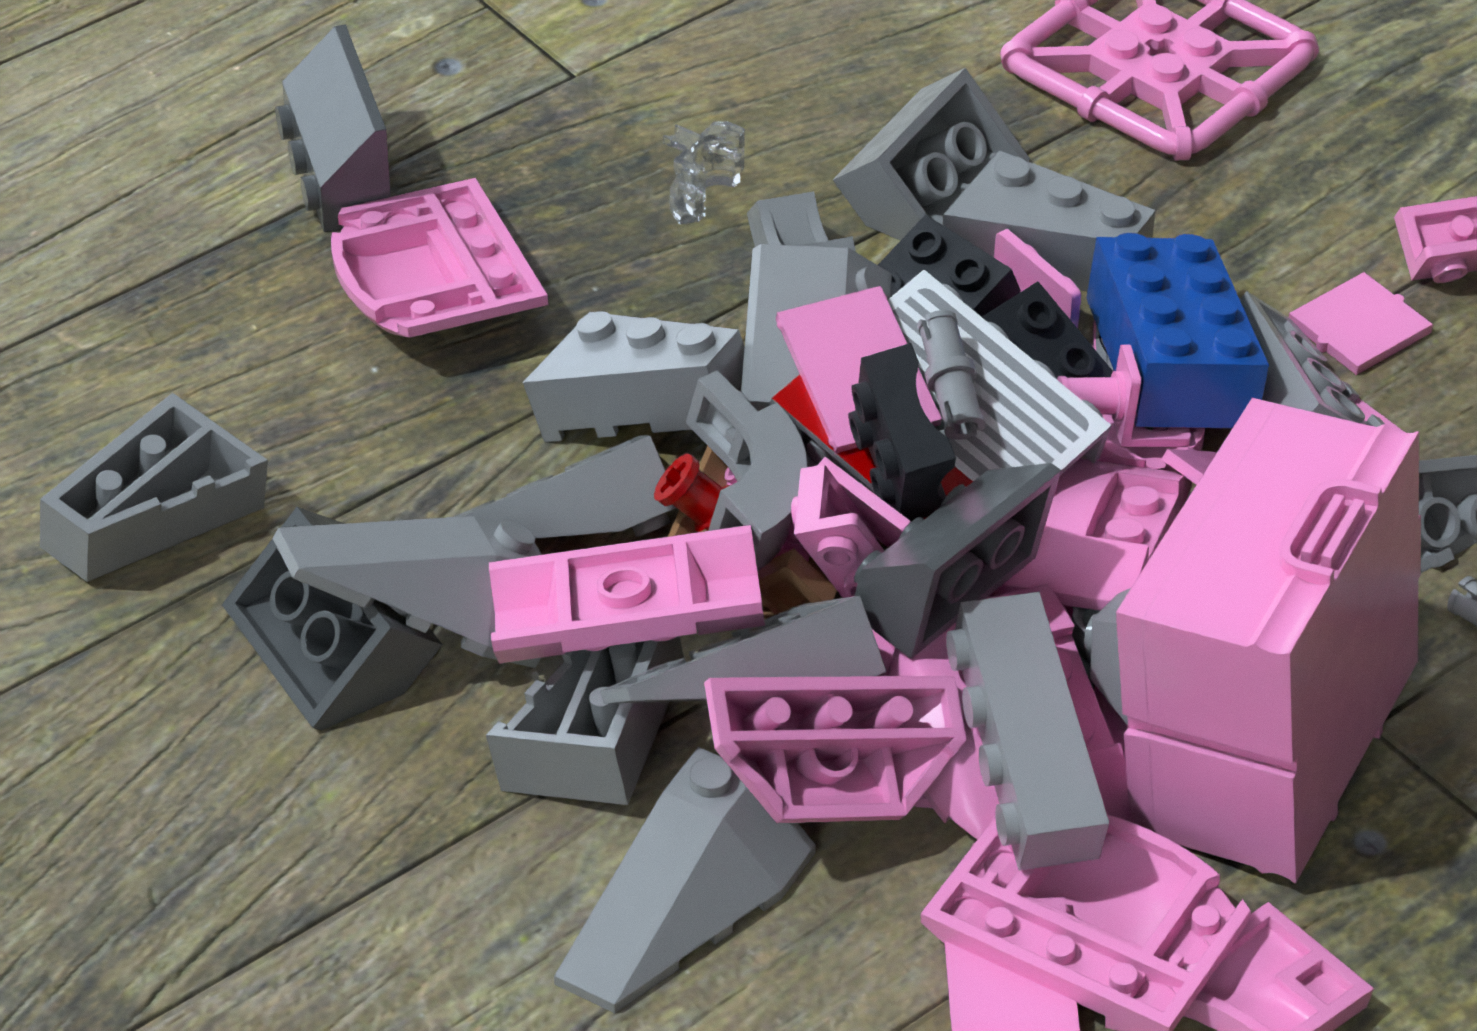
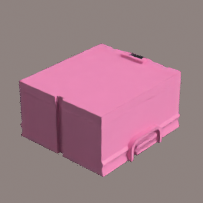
(1271, 635)

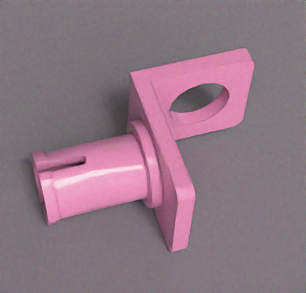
(1119, 398)

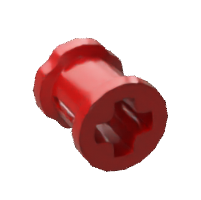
(689, 491)

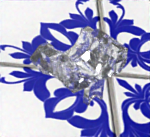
(705, 161)

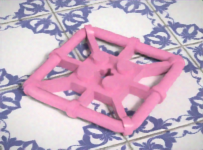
(1185, 62)

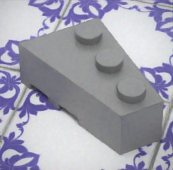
(1044, 211)
(628, 374)
(150, 491)
(572, 741)

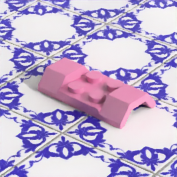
(625, 594)

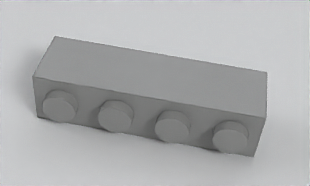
(1027, 731)

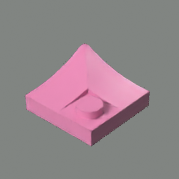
(1279, 982)

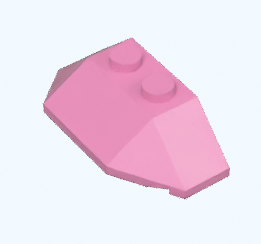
(836, 742)

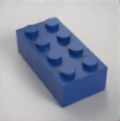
(1183, 326)

